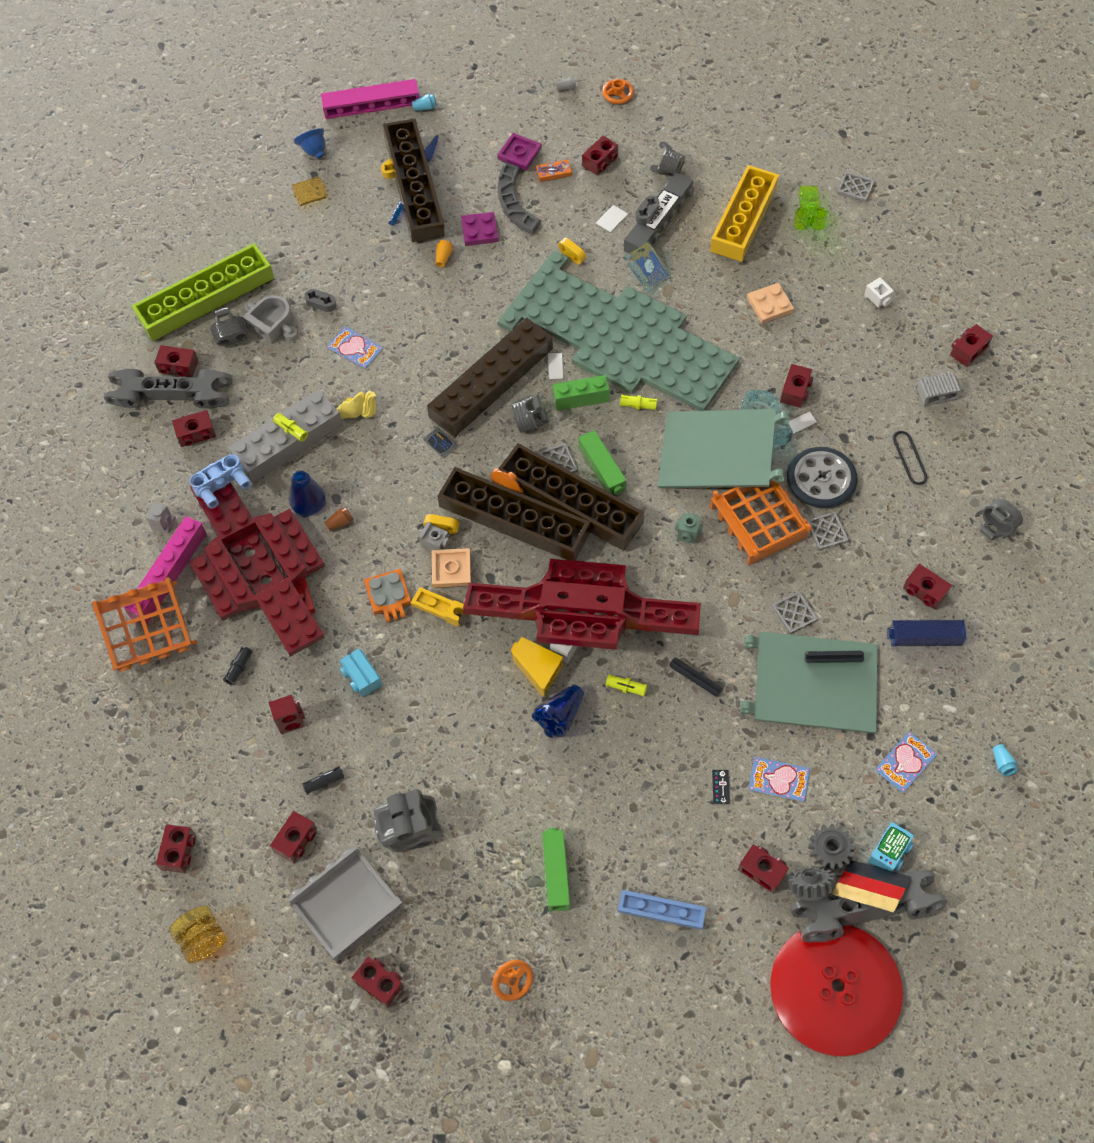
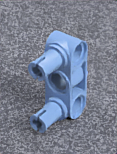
(216, 477)

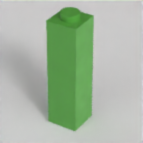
(602, 463)
(555, 870)

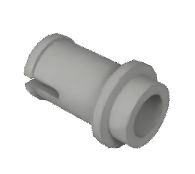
(566, 84)

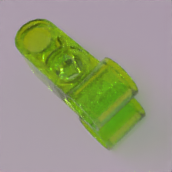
(809, 211)

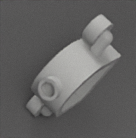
(270, 318)

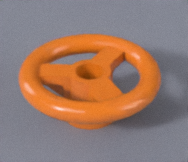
(617, 89)
(511, 977)

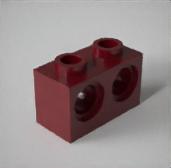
(600, 155)
(287, 714)
(170, 848)
(375, 984)

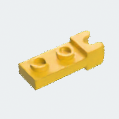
(438, 606)

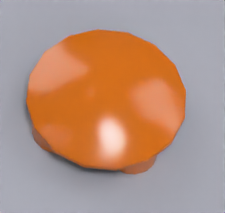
(507, 480)

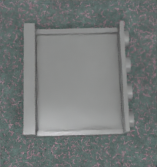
(345, 903)

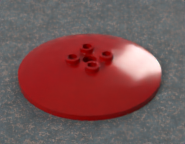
(831, 1020)

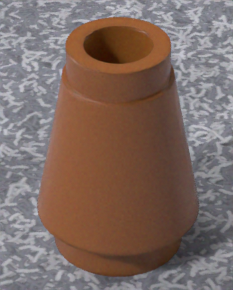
(339, 519)

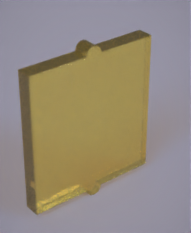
(309, 191)

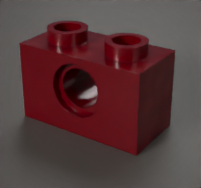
(971, 345)
(176, 361)
(800, 377)
(185, 425)
(924, 577)
(295, 825)
(767, 879)

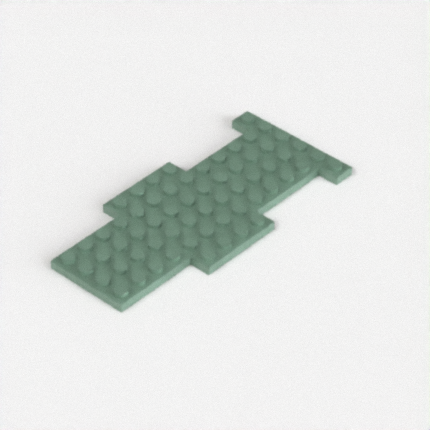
(622, 336)

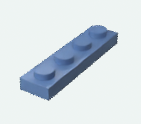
(661, 909)

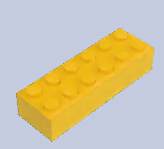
(744, 213)

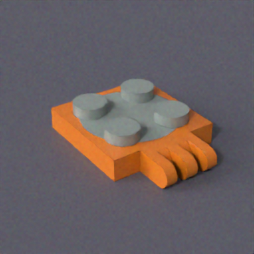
(388, 594)

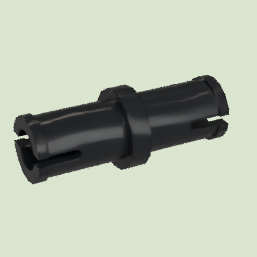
(237, 665)
(323, 780)

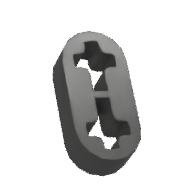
(650, 211)
(320, 300)

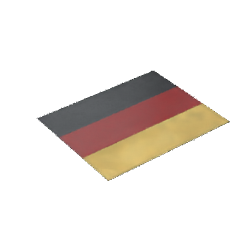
(871, 885)

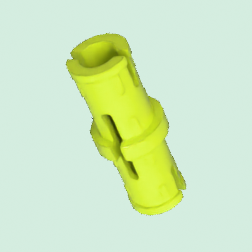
(638, 402)
(290, 427)
(640, 689)

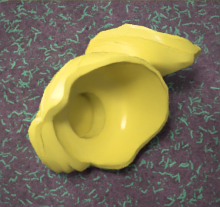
(358, 405)

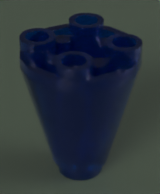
(305, 494)
(559, 711)

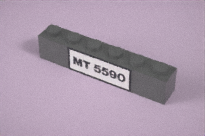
(670, 201)

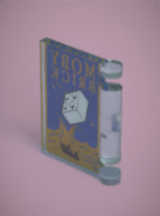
(647, 266)

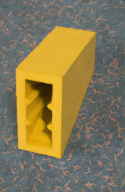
(537, 663)

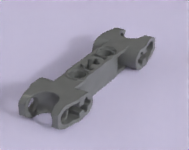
(136, 387)
(831, 915)

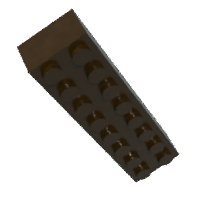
(413, 180)
(490, 377)
(558, 487)
(514, 514)

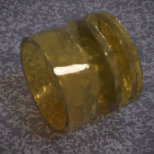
(197, 934)

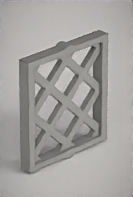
(855, 195)
(569, 457)
(832, 542)
(806, 607)

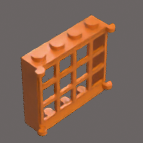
(745, 539)
(135, 596)

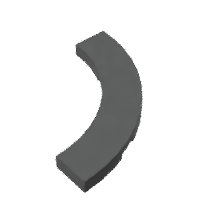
(509, 201)

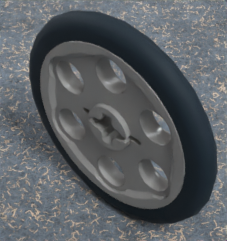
(825, 499)

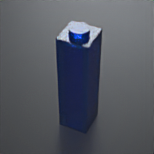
(927, 633)

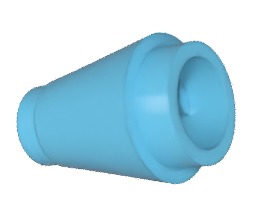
(425, 103)
(1005, 762)

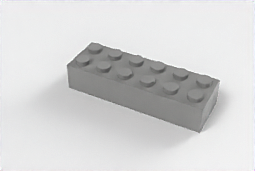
(271, 446)

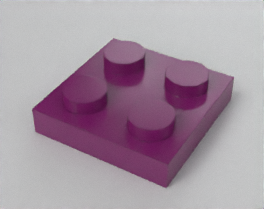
(519, 151)
(479, 228)

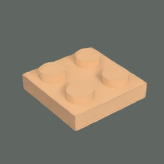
(770, 303)
(451, 567)

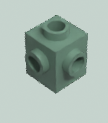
(689, 527)

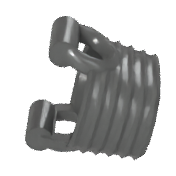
(671, 160)
(228, 330)
(524, 413)
(1002, 516)

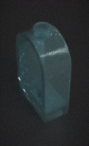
(782, 435)

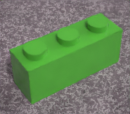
(580, 392)

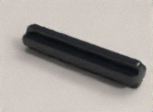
(833, 656)
(696, 677)

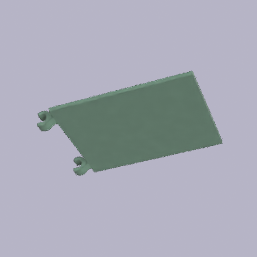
(720, 448)
(813, 693)

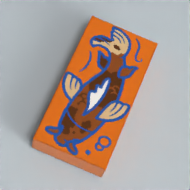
(553, 170)

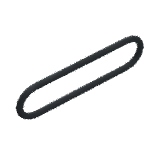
(903, 461)

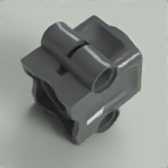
(407, 821)

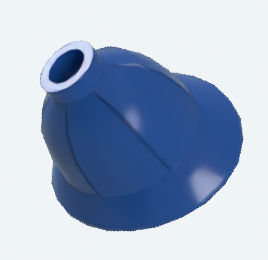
(312, 142)

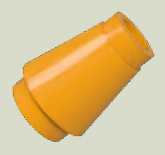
(443, 252)

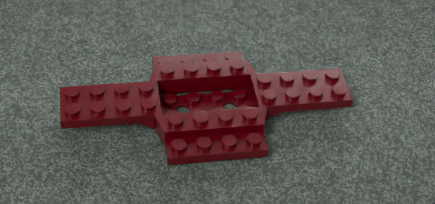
(583, 586)
(279, 598)

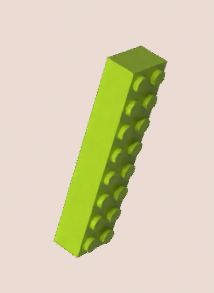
(203, 292)

